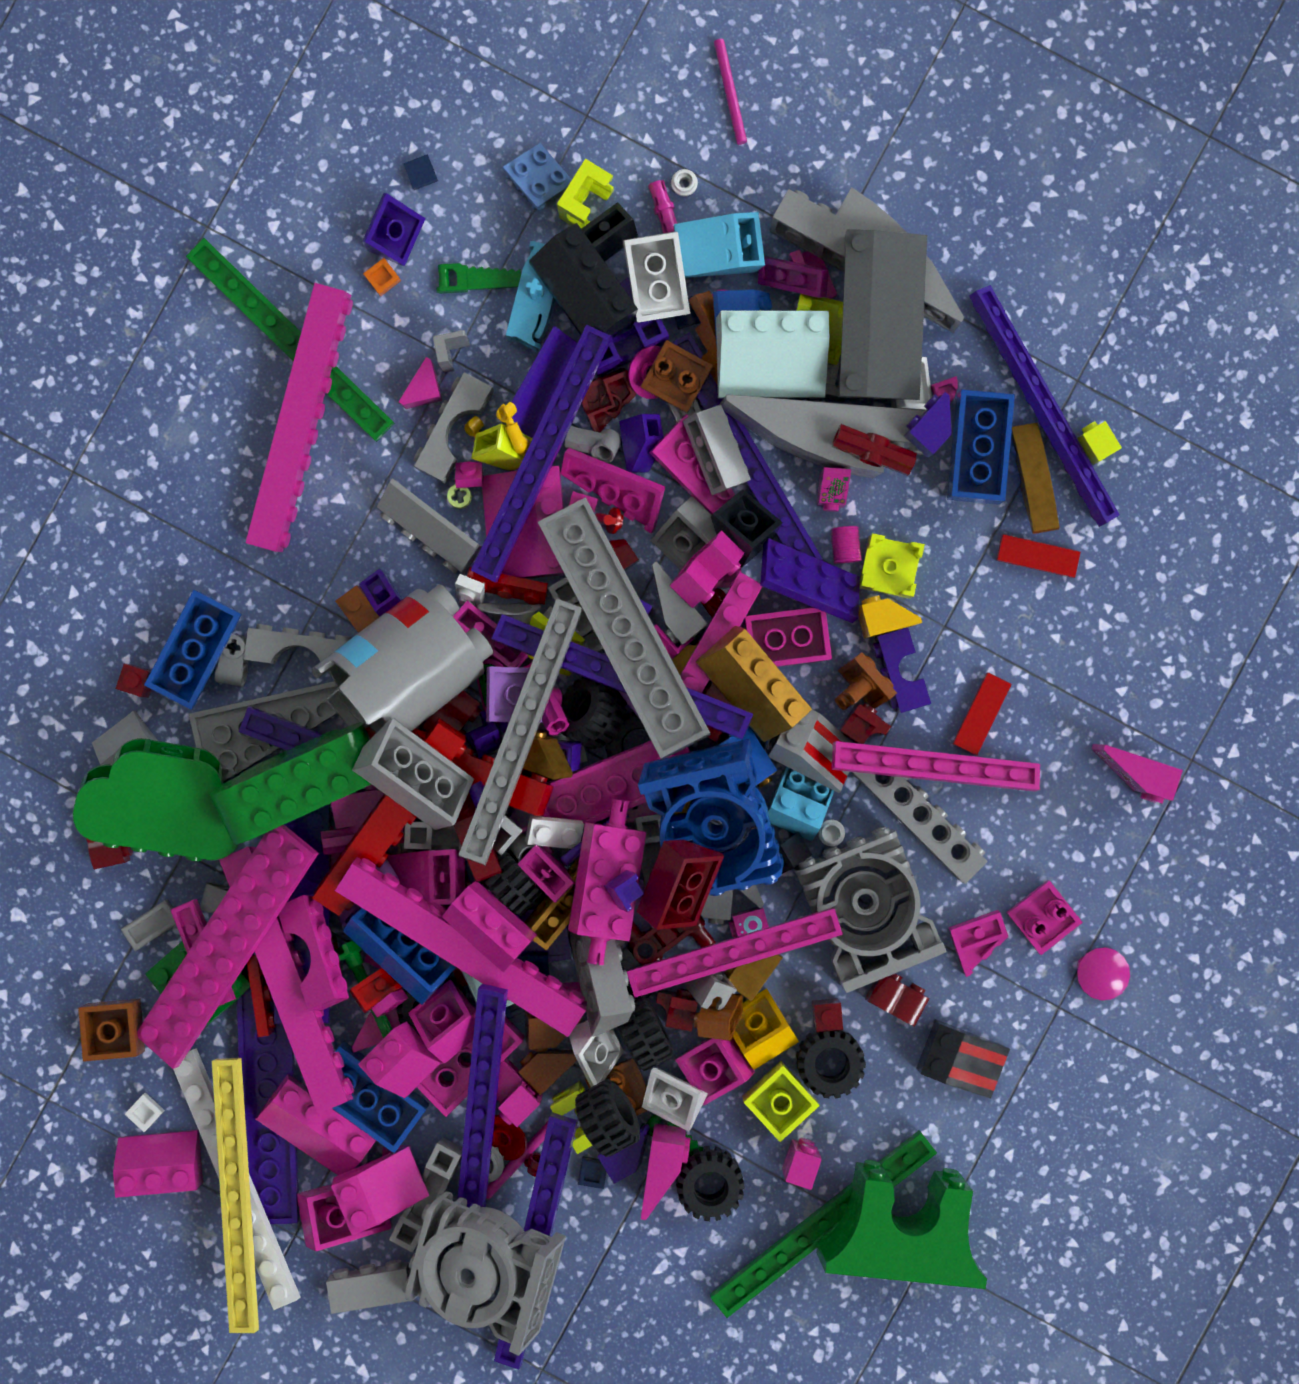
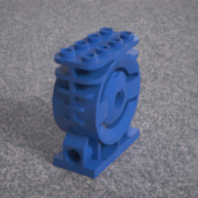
(724, 790)

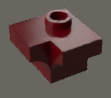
(862, 723)
(679, 1007)

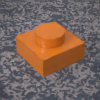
(382, 277)

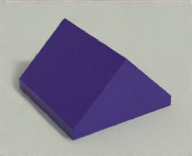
(393, 230)

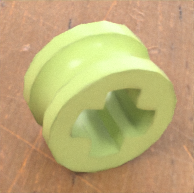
(467, 499)

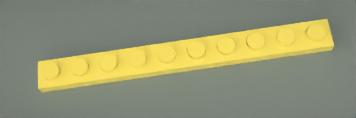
(235, 1195)

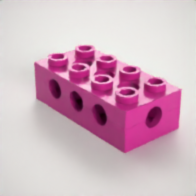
(449, 1094)

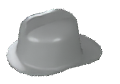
(520, 611)

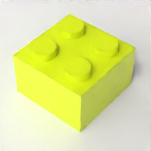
(780, 1101)

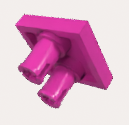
(1044, 917)

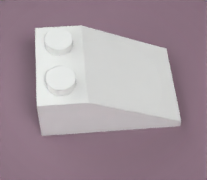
(656, 276)

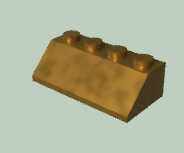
(753, 683)

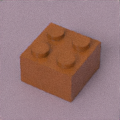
(111, 1029)

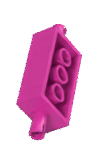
(604, 856)

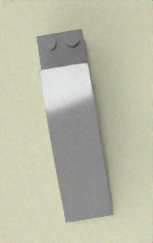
(823, 234)
(809, 427)

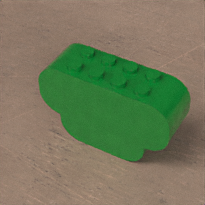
(291, 784)
(155, 801)

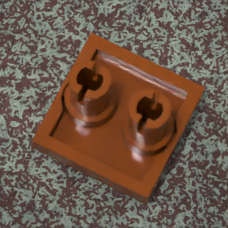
(676, 376)
(864, 683)
(630, 1080)

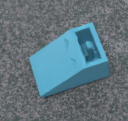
(721, 245)
(799, 804)

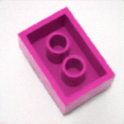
(791, 636)

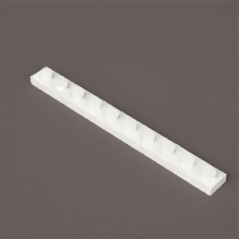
(267, 1252)

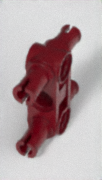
(665, 939)

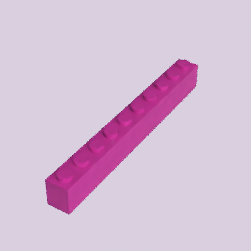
(299, 418)
(424, 923)
(304, 1028)

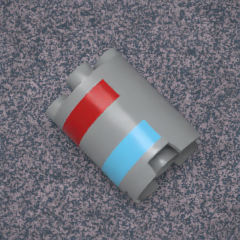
(405, 663)

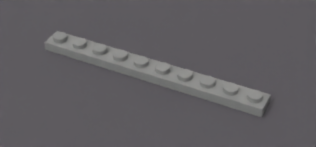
(520, 732)

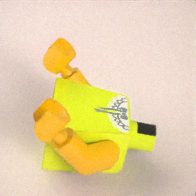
(502, 444)

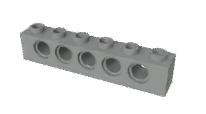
(963, 867)

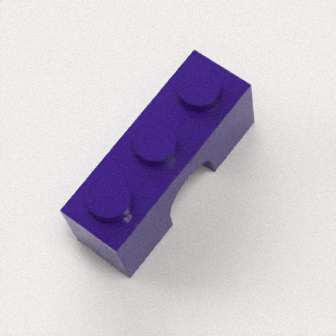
(625, 346)
(892, 649)

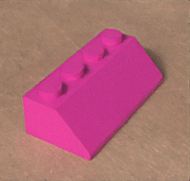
(323, 1136)

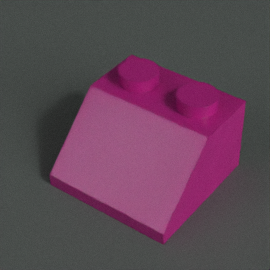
(445, 1021)
(400, 1061)
(715, 1067)

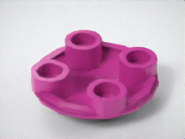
(1103, 973)

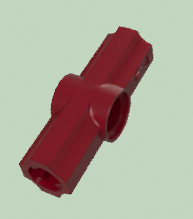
(874, 450)

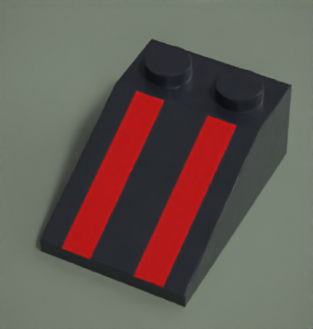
(962, 1059)

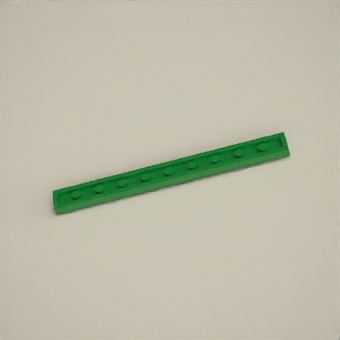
(285, 334)
(816, 1227)

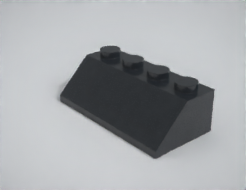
(583, 283)

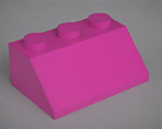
(489, 925)
(157, 1164)

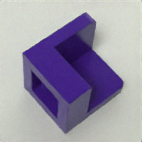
(484, 738)
(624, 890)

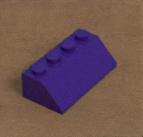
(542, 381)

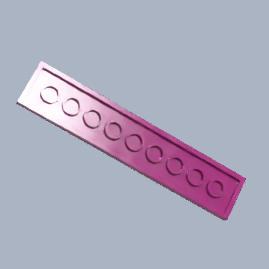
(226, 944)

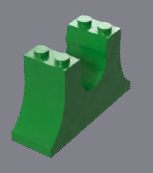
(914, 1248)

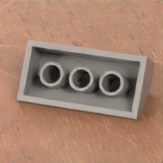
(428, 526)
(414, 775)
(602, 985)

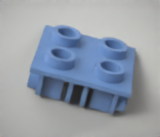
(537, 176)

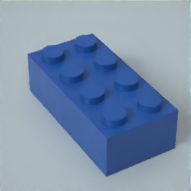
(980, 447)
(375, 1109)

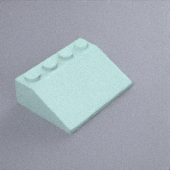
(772, 353)

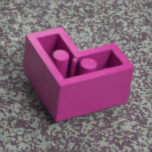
(706, 570)
(515, 1095)

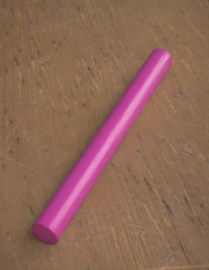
(730, 91)
(513, 1165)

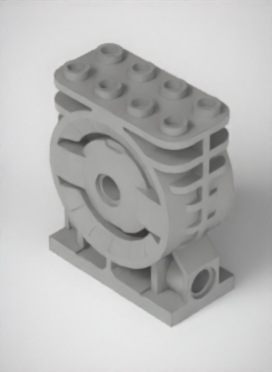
(884, 853)
(518, 1258)

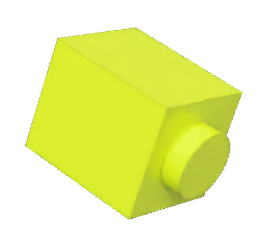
(1098, 441)

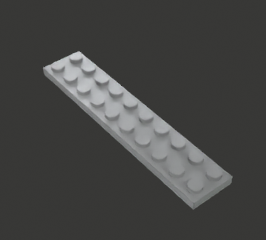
(624, 629)

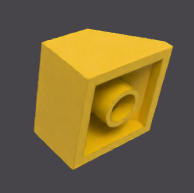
(884, 616)
(763, 1030)

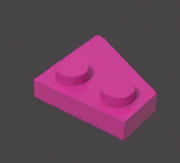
(977, 939)

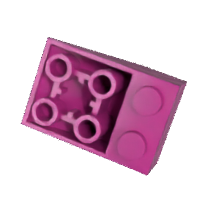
(434, 873)

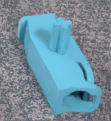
(531, 305)

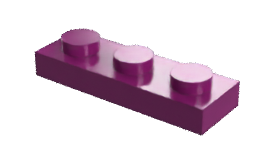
(794, 277)

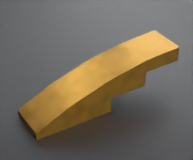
(1035, 478)

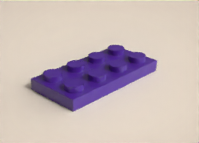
(810, 580)

